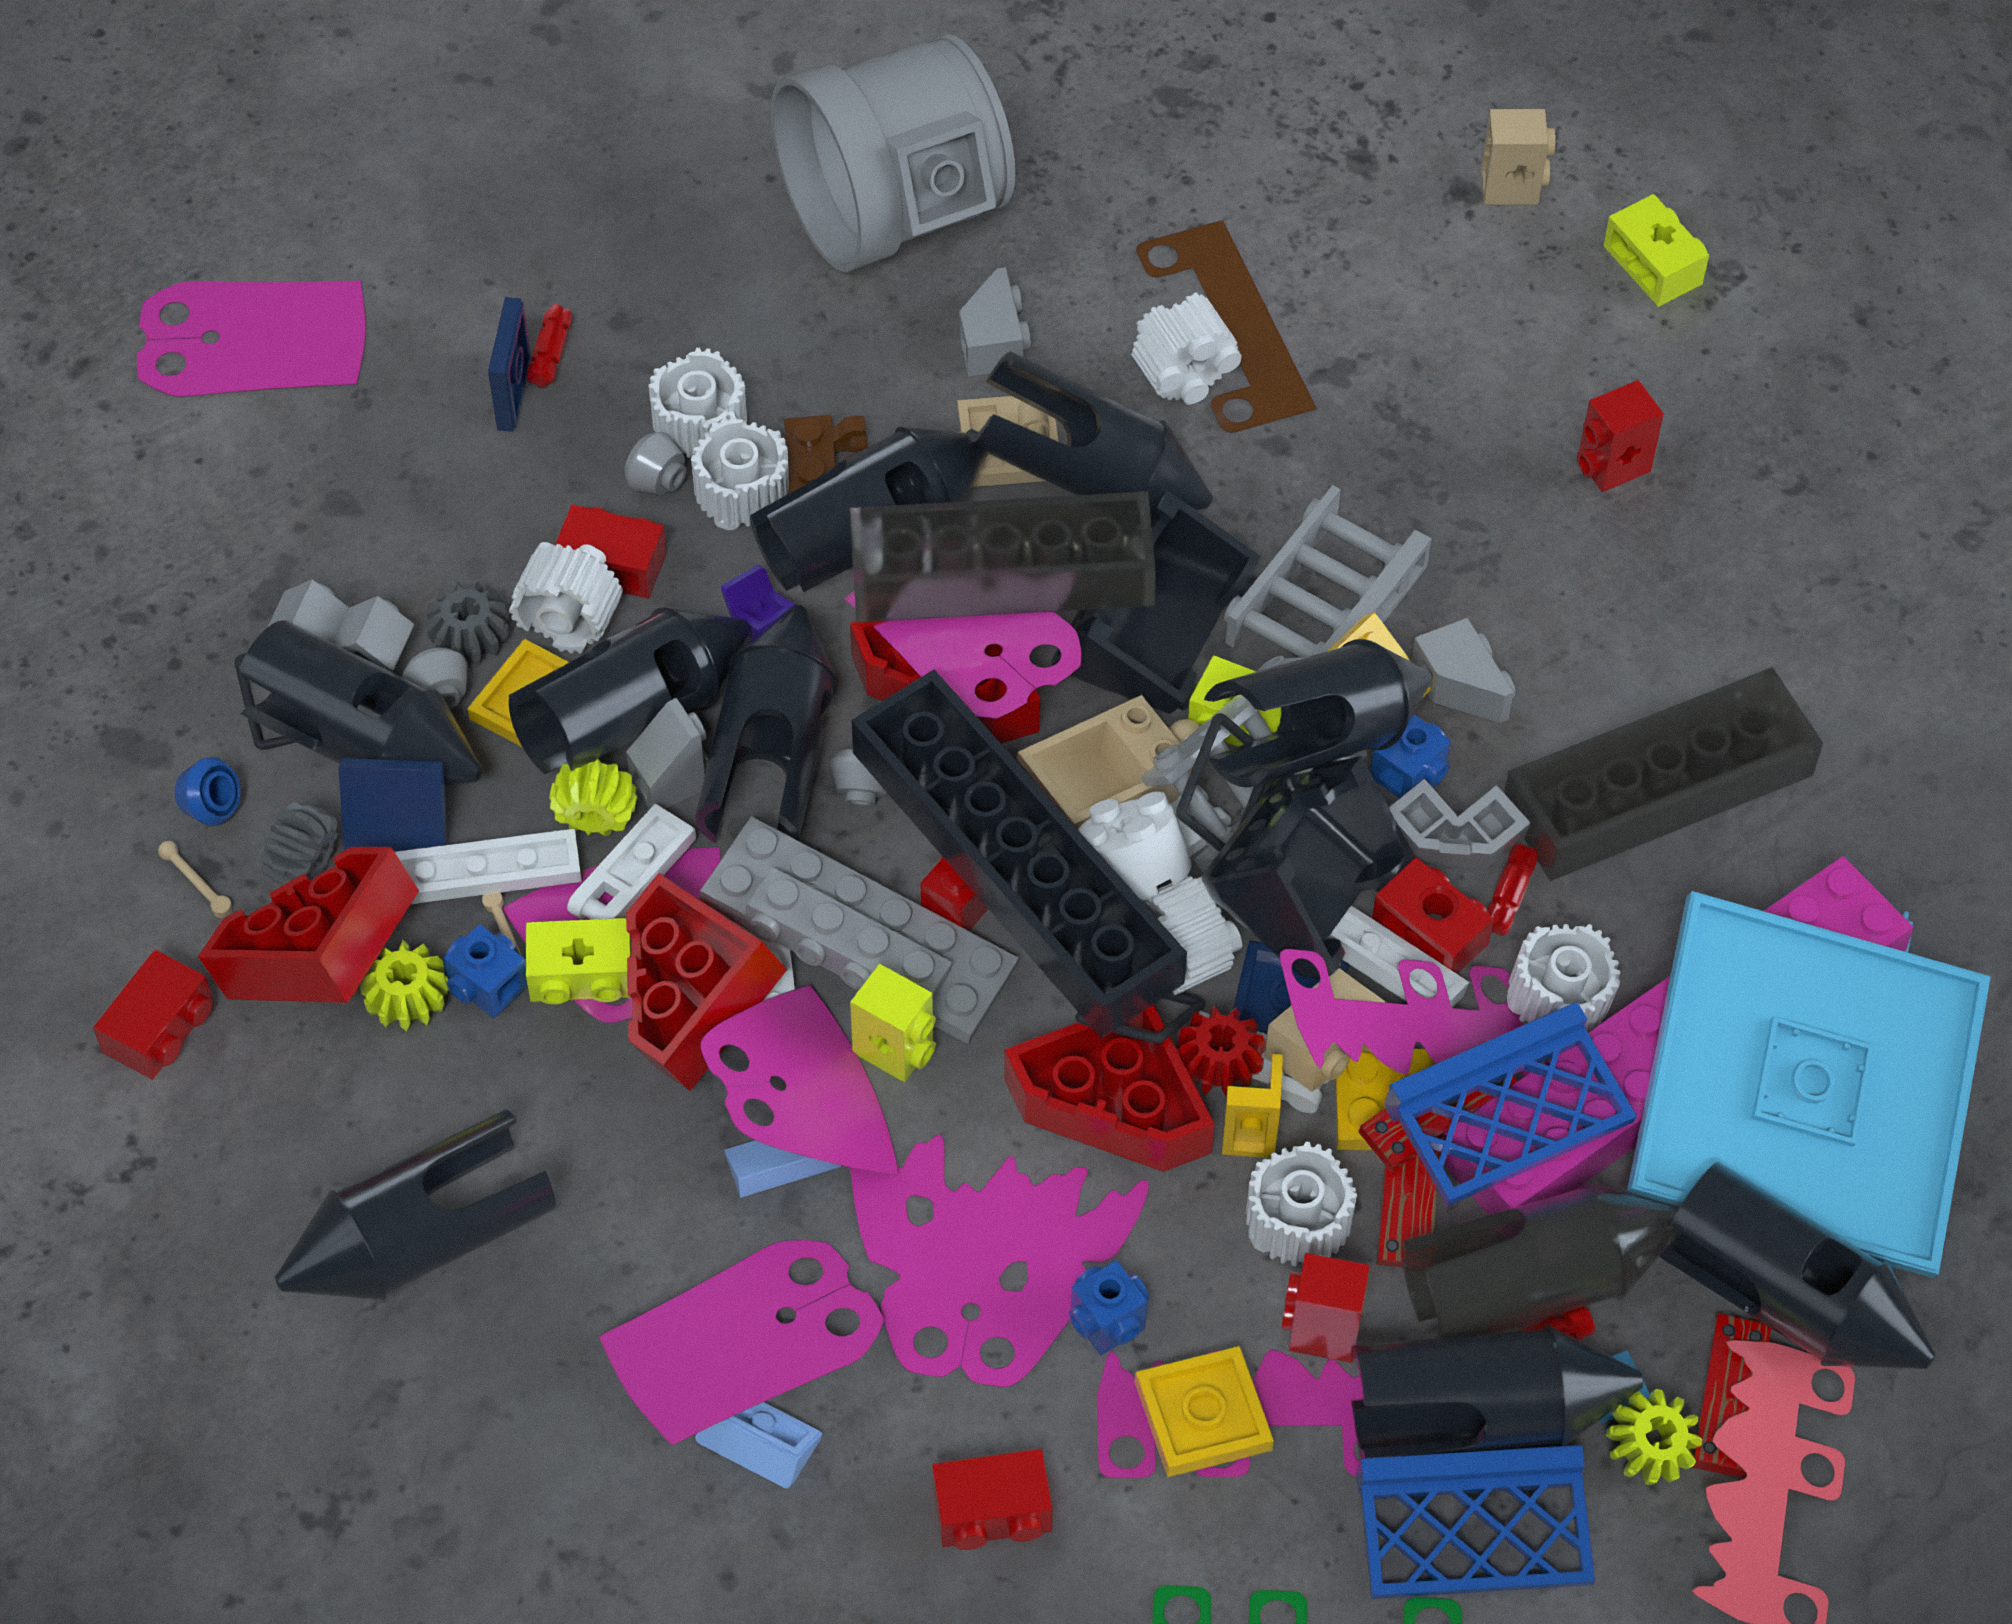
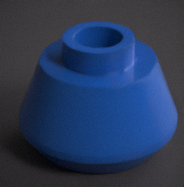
(208, 791)

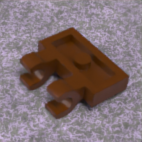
(813, 445)

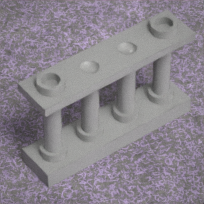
(1376, 594)
(1175, 761)

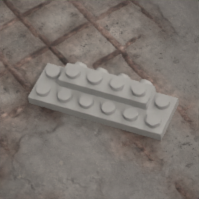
(855, 924)

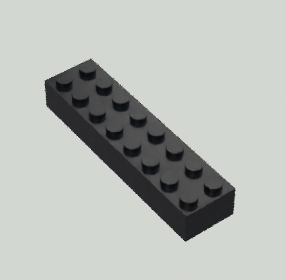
(1019, 853)

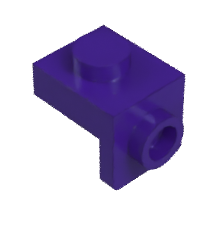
(754, 600)

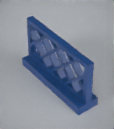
(1498, 1060)
(1475, 1473)

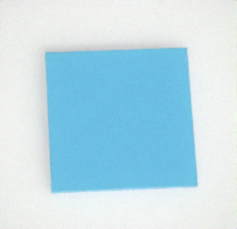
(1815, 1075)

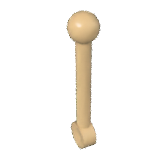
(494, 904)
(220, 905)

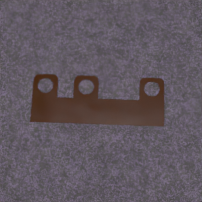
(1274, 379)

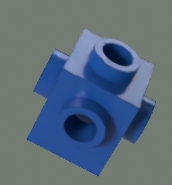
(1415, 757)
(485, 970)
(1108, 1306)

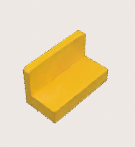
(1253, 1116)

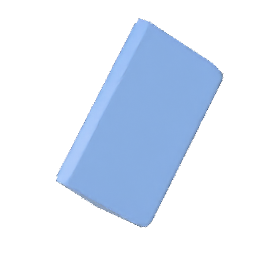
(763, 1167)
(764, 1442)

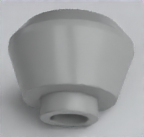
(655, 465)
(439, 670)
(854, 779)

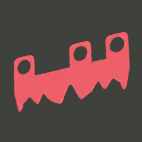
(1771, 1456)

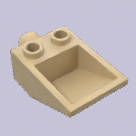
(1104, 758)

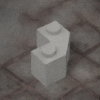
(366, 629)
(1463, 841)

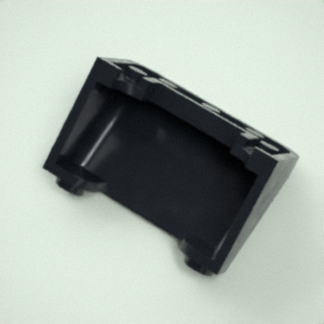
(1155, 646)
(1308, 858)

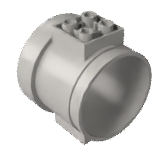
(891, 148)

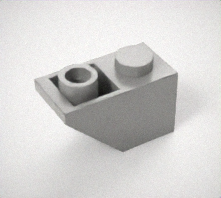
(991, 325)
(1464, 671)
(668, 757)

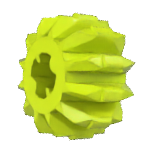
(593, 798)
(405, 986)
(1664, 1456)

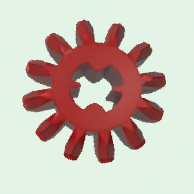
(1221, 1033)

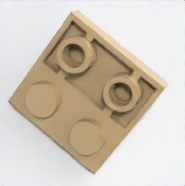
(974, 415)

